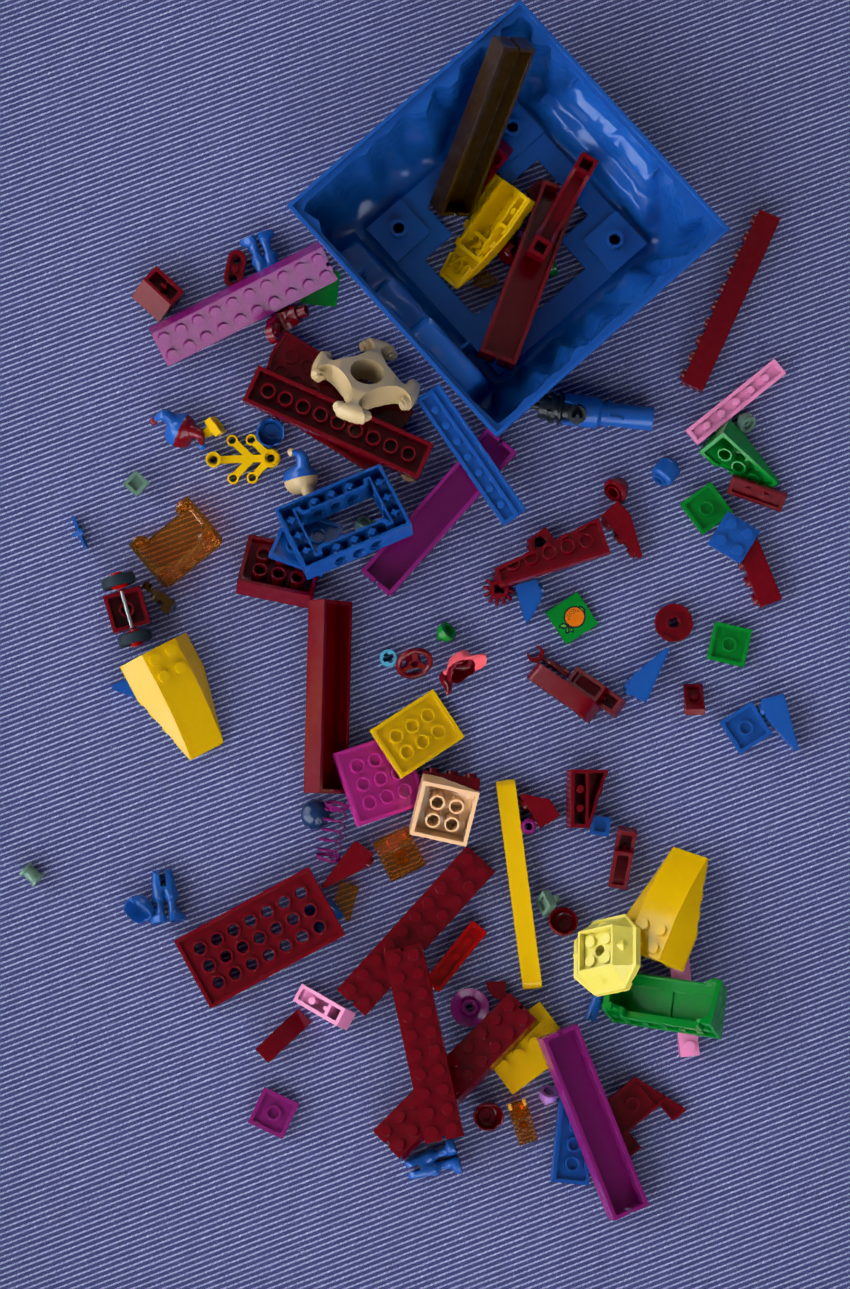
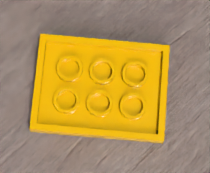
(416, 734)
(527, 1059)

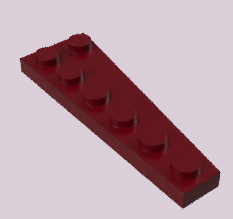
(569, 550)

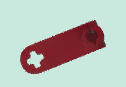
(284, 320)

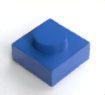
(600, 826)

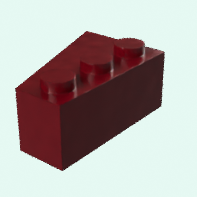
(582, 795)

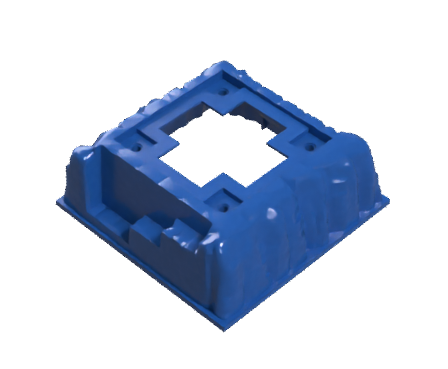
(557, 116)

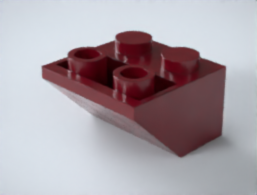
(158, 294)

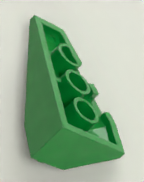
(734, 452)

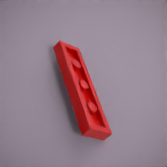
(456, 955)

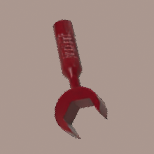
(552, 664)

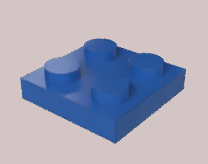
(733, 537)
(745, 728)

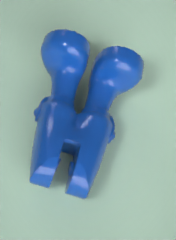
(258, 260)
(165, 891)
(428, 1162)

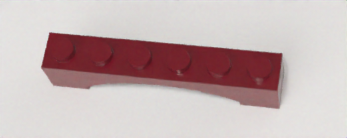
(561, 207)

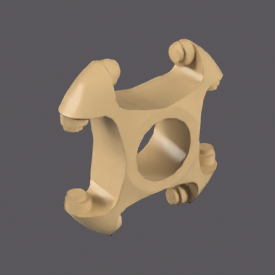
(367, 366)

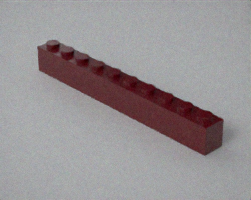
(730, 301)

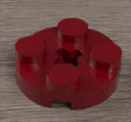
(683, 617)

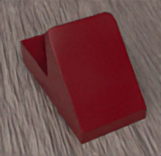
(693, 699)

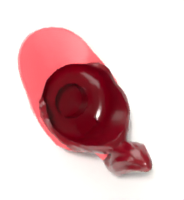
(460, 667)

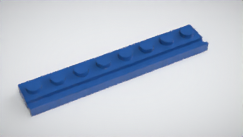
(471, 455)

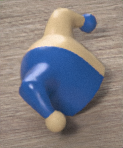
(302, 477)

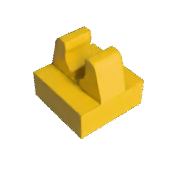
(213, 427)

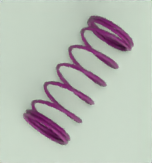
(334, 809)

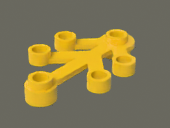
(246, 459)

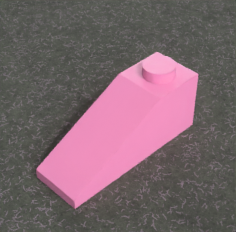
(324, 1007)

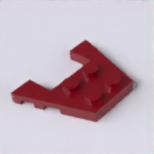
(636, 1102)

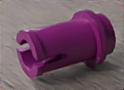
(532, 829)

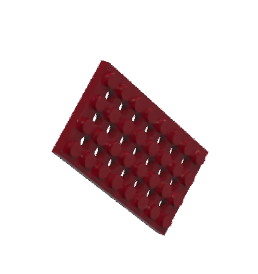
(254, 907)

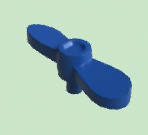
(79, 533)

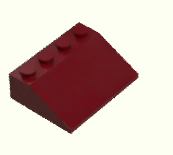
(271, 579)

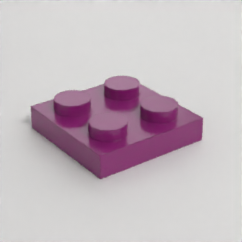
(273, 1112)

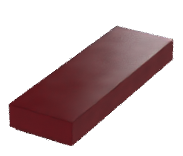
(757, 493)

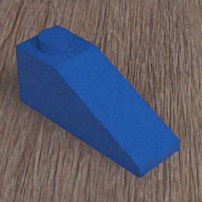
(643, 680)
(778, 716)

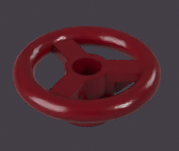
(413, 661)

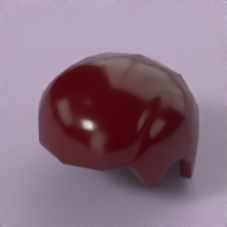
(508, 251)
(563, 921)
(488, 1116)

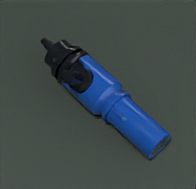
(592, 412)

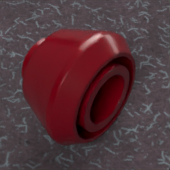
(616, 489)

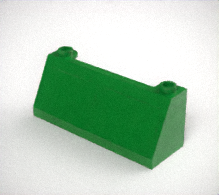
(670, 1005)

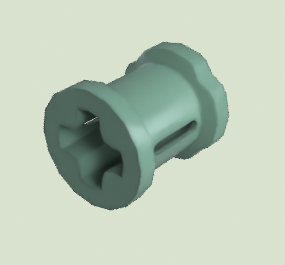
(31, 874)

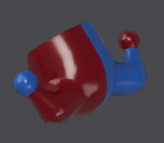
(180, 429)

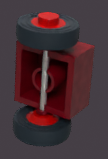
(127, 609)

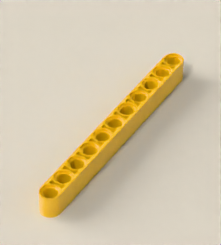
(518, 884)

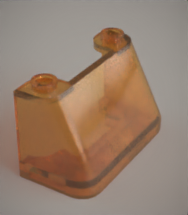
(178, 544)

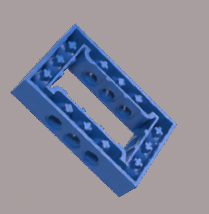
(337, 497)

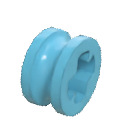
(387, 664)

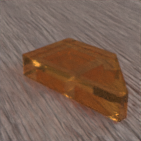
(346, 899)

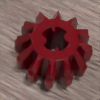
(499, 596)

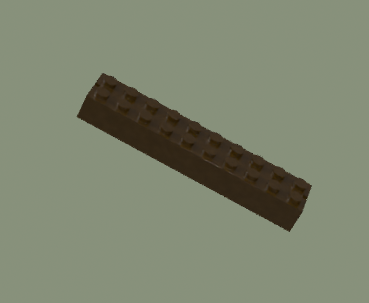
(482, 125)

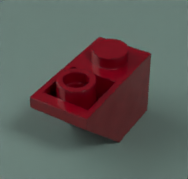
(540, 809)

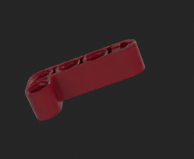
(564, 692)

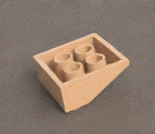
(443, 810)

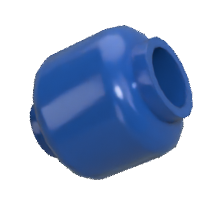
(665, 471)

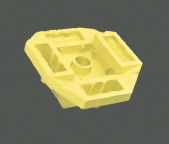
(608, 955)

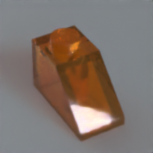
(522, 1122)

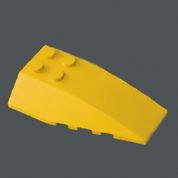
(492, 224)
(176, 694)
(671, 908)

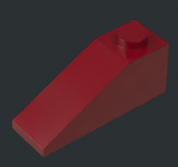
(352, 862)

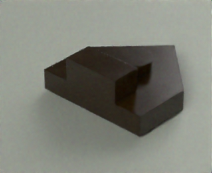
(158, 596)

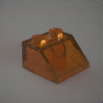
(399, 853)

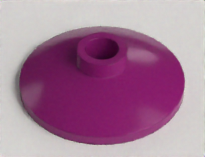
(459, 1010)

